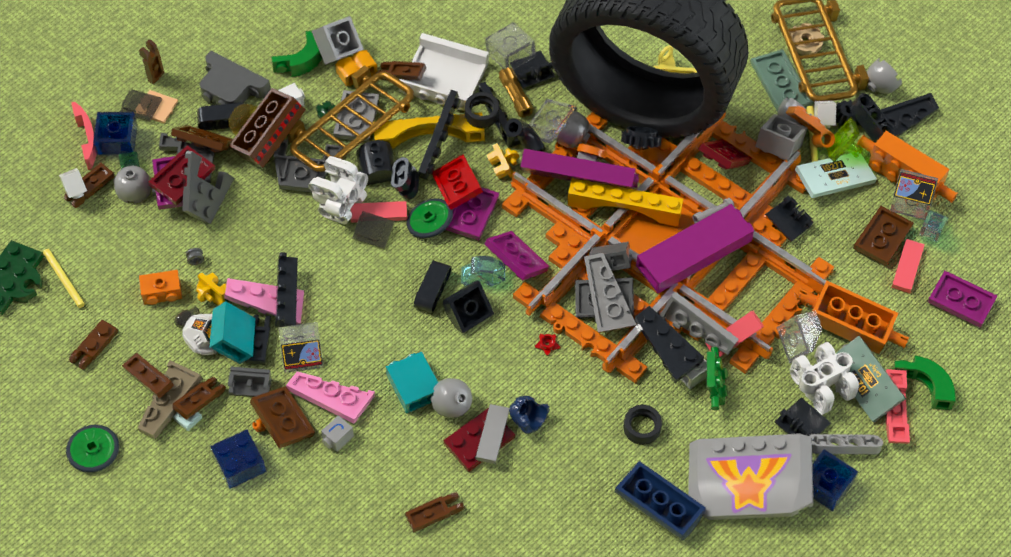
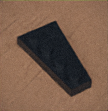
(910, 112)
(675, 352)

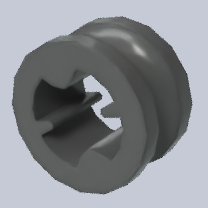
(194, 256)

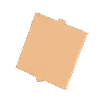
(165, 107)

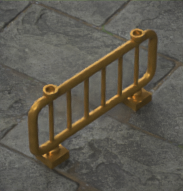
(829, 13)
(362, 81)

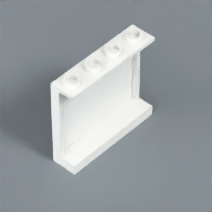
(448, 68)

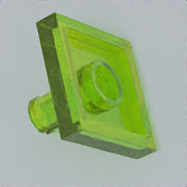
(845, 141)

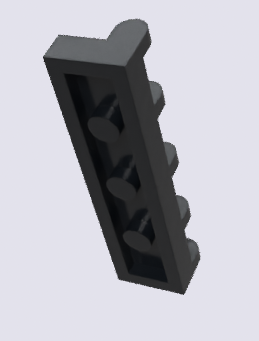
(501, 122)
(286, 290)

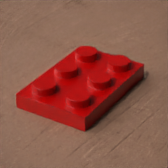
(457, 182)

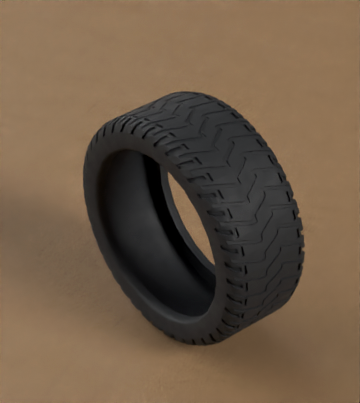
(639, 94)

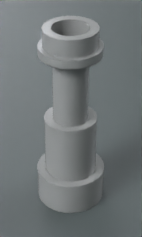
(701, 215)

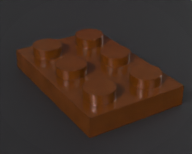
(201, 138)
(883, 235)
(282, 417)

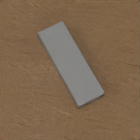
(492, 434)

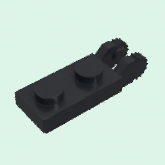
(261, 341)

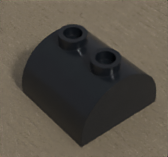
(376, 161)
(468, 307)

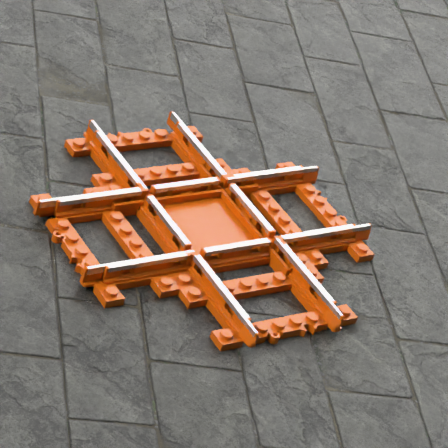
(646, 232)

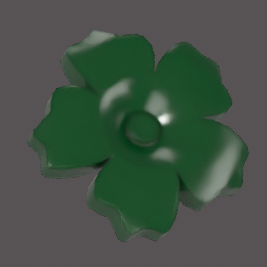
(322, 110)

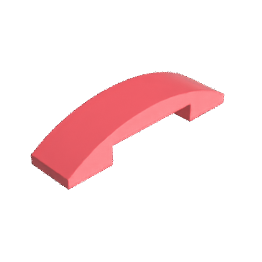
(83, 120)
(896, 419)

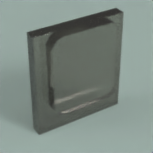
(141, 103)
(373, 230)

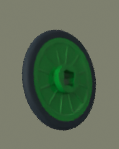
(429, 218)
(98, 458)

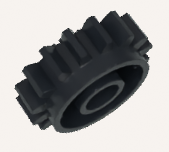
(641, 137)

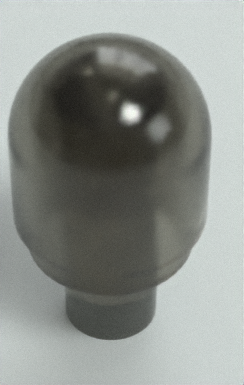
(181, 318)

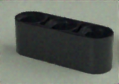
(215, 116)
(870, 117)
(432, 286)

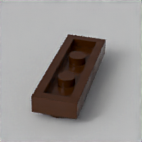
(148, 375)

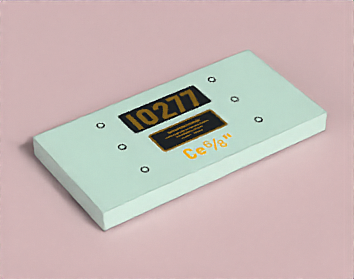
(830, 177)

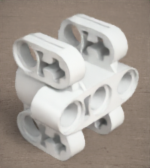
(341, 192)
(833, 373)

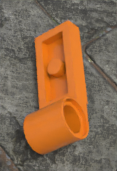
(813, 123)

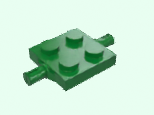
(716, 379)

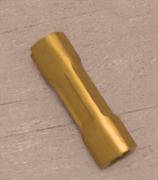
(521, 102)

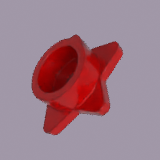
(547, 338)

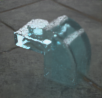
(933, 226)
(483, 269)

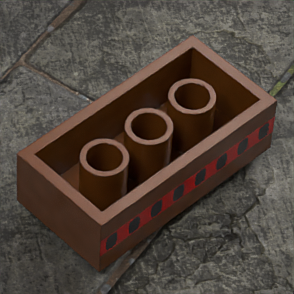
(267, 127)

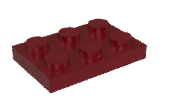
(725, 154)
(171, 178)
(466, 440)

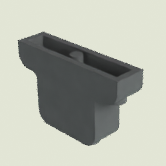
(230, 82)

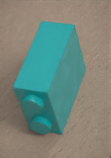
(232, 332)
(412, 381)

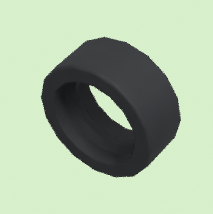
(482, 121)
(647, 411)

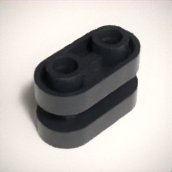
(405, 178)

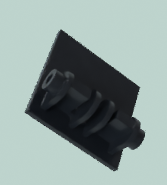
(534, 71)
(789, 218)
(802, 419)

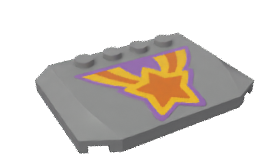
(751, 476)

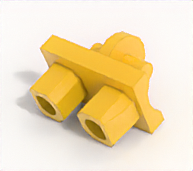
(498, 155)
(209, 290)

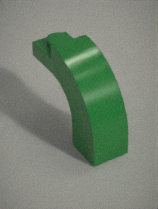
(300, 62)
(934, 378)

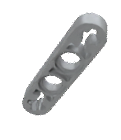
(866, 443)

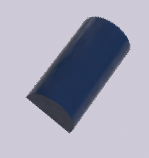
(660, 500)

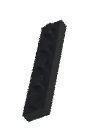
(440, 135)

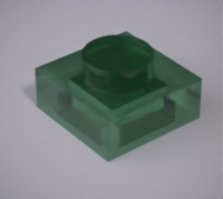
(129, 159)

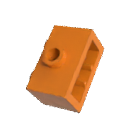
(160, 287)

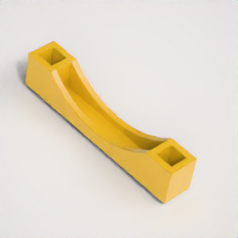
(400, 130)
(591, 194)

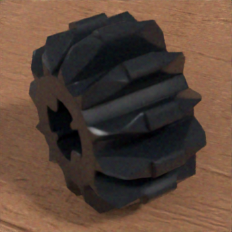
(843, 113)

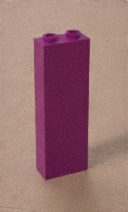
(569, 167)
(694, 248)

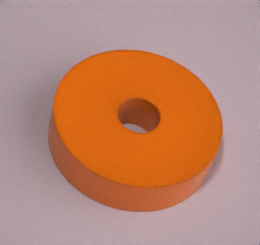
(600, 153)

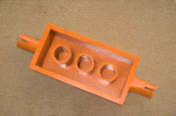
(893, 154)
(854, 316)

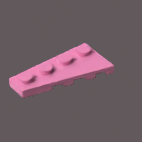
(258, 296)
(335, 398)

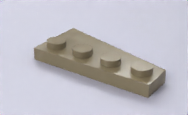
(160, 410)

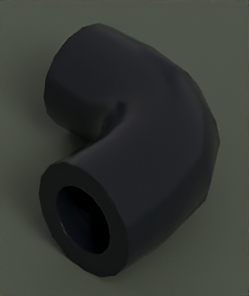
(525, 134)

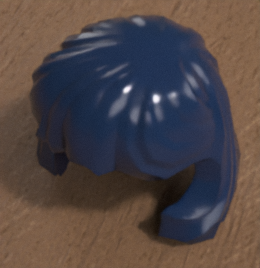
(528, 413)

